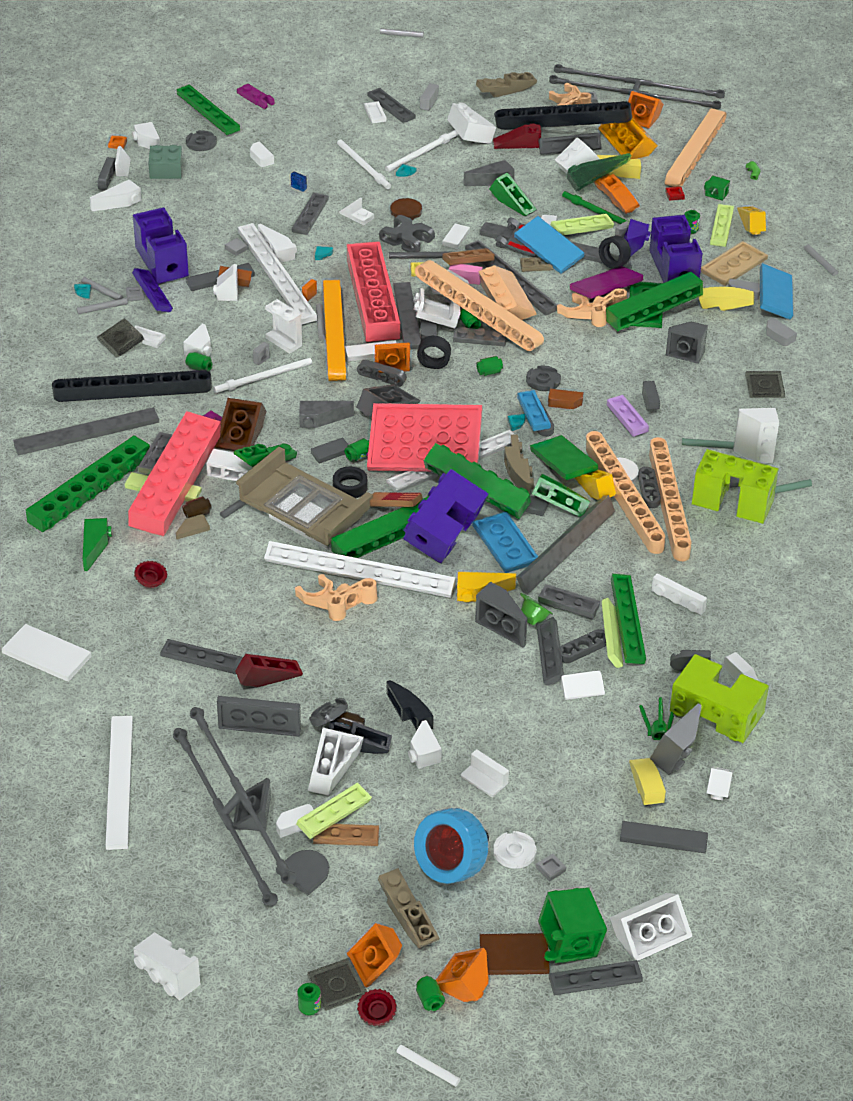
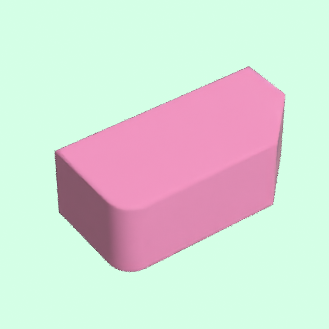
(467, 272)

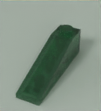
(589, 172)

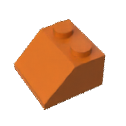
(645, 108)

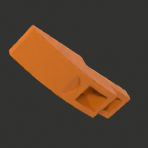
(618, 193)

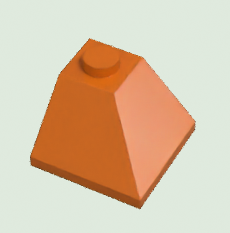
(393, 355)
(375, 952)
(465, 975)

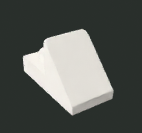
(357, 213)

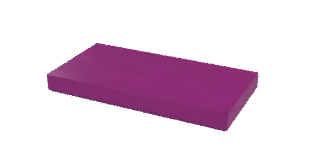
(606, 282)

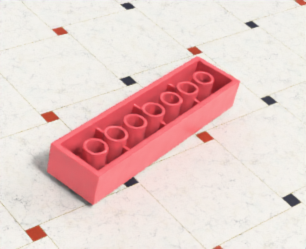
(373, 292)
(174, 474)

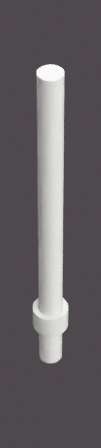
(443, 139)
(379, 178)
(232, 384)

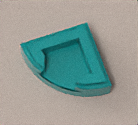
(405, 169)
(322, 252)
(83, 289)
(516, 421)

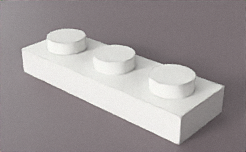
(679, 594)

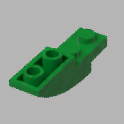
(254, 454)

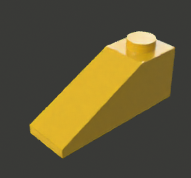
(753, 219)
(597, 484)
(471, 583)

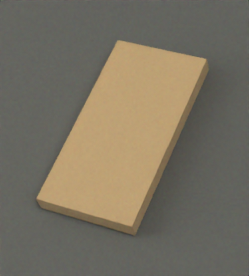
(734, 263)

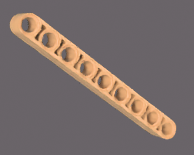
(695, 147)
(479, 305)
(626, 493)
(670, 500)

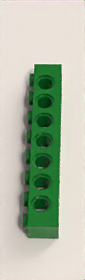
(87, 484)

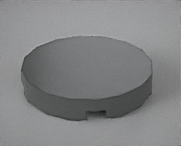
(201, 140)
(537, 380)
(328, 712)

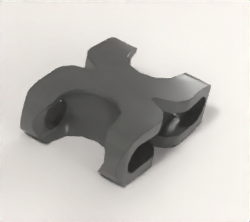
(406, 234)

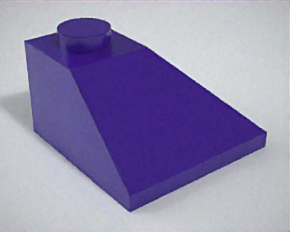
(636, 235)

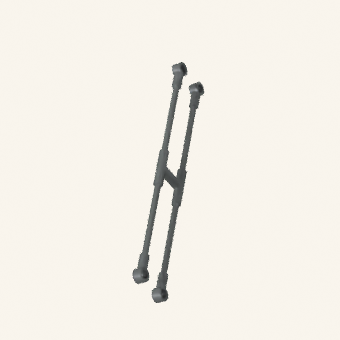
(558, 68)
(287, 876)

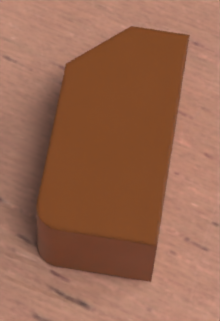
(244, 276)
(565, 399)

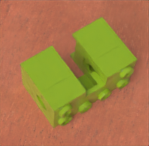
(755, 480)
(732, 709)

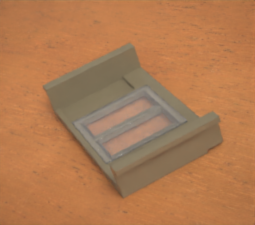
(300, 498)

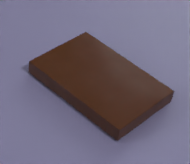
(515, 953)

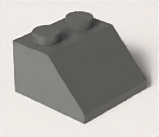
(687, 341)

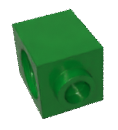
(717, 188)

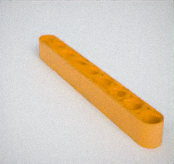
(334, 330)

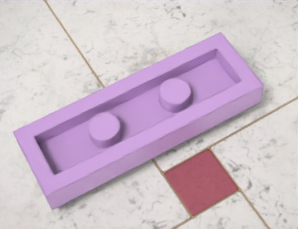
(627, 415)

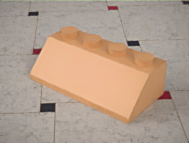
(506, 291)

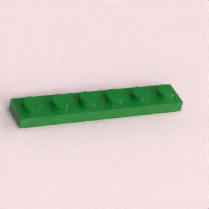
(208, 109)
(628, 619)

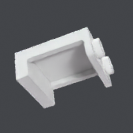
(436, 311)
(286, 326)

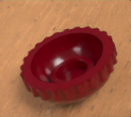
(150, 574)
(377, 1007)

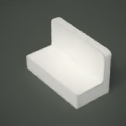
(486, 774)

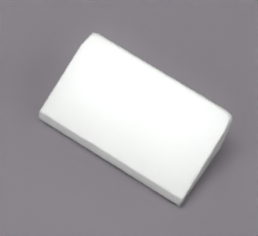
(122, 162)
(582, 685)

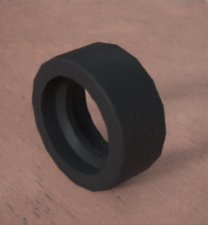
(605, 255)
(438, 342)
(351, 472)

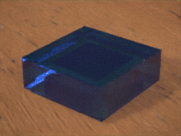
(298, 181)

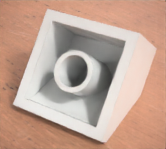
(576, 154)

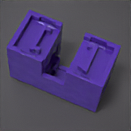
(158, 247)
(672, 247)
(444, 515)

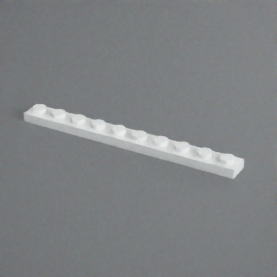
(276, 272)
(360, 569)

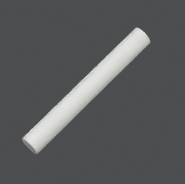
(428, 1065)

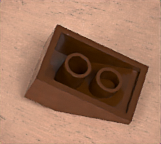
(240, 424)

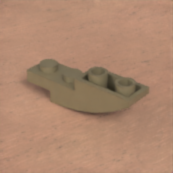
(510, 84)
(517, 465)
(407, 910)

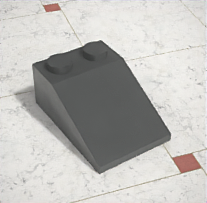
(383, 395)
(501, 614)
(677, 742)

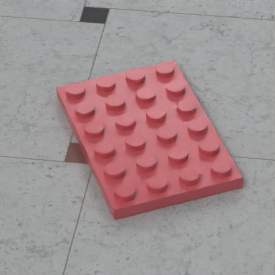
(407, 432)

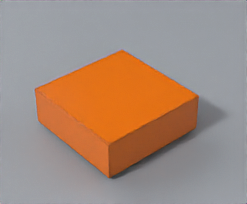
(116, 141)
(309, 289)

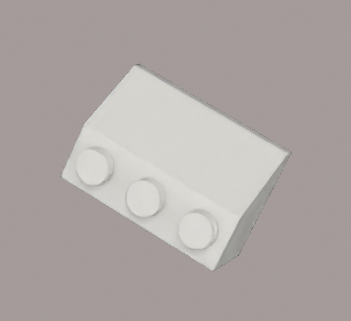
(756, 434)
(652, 926)

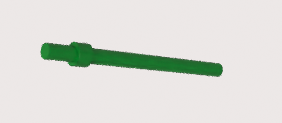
(577, 200)

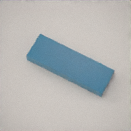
(533, 410)

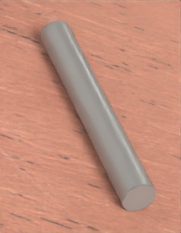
(401, 32)
(821, 260)
(102, 289)
(109, 304)
(320, 321)

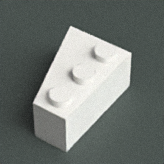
(470, 124)
(333, 758)
(167, 965)

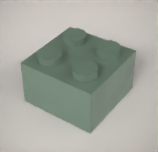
(165, 162)

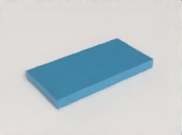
(549, 244)
(776, 291)
(505, 542)

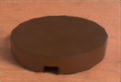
(407, 207)

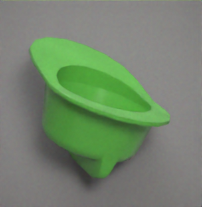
(533, 610)

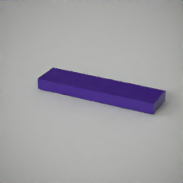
(152, 290)

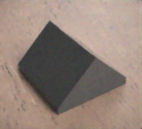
(260, 797)

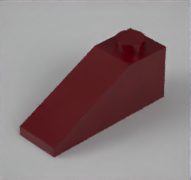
(521, 137)
(265, 670)

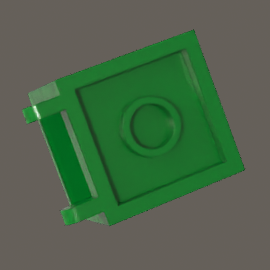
(571, 925)

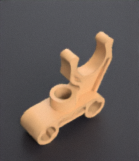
(573, 96)
(595, 311)
(342, 598)

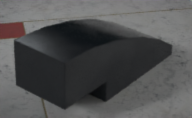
(408, 705)
(373, 742)

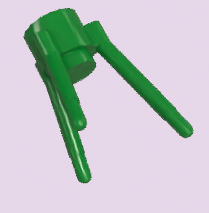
(659, 726)

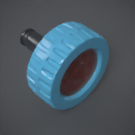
(451, 845)

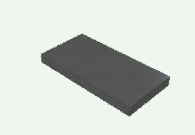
(259, 716)

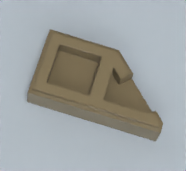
(534, 264)
(192, 526)

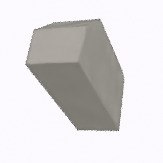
(429, 97)
(752, 286)
(780, 332)

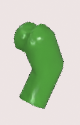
(752, 166)

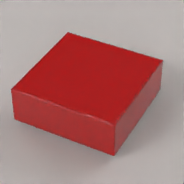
(675, 193)

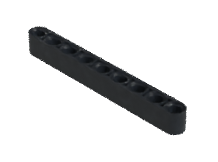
(564, 115)
(131, 385)

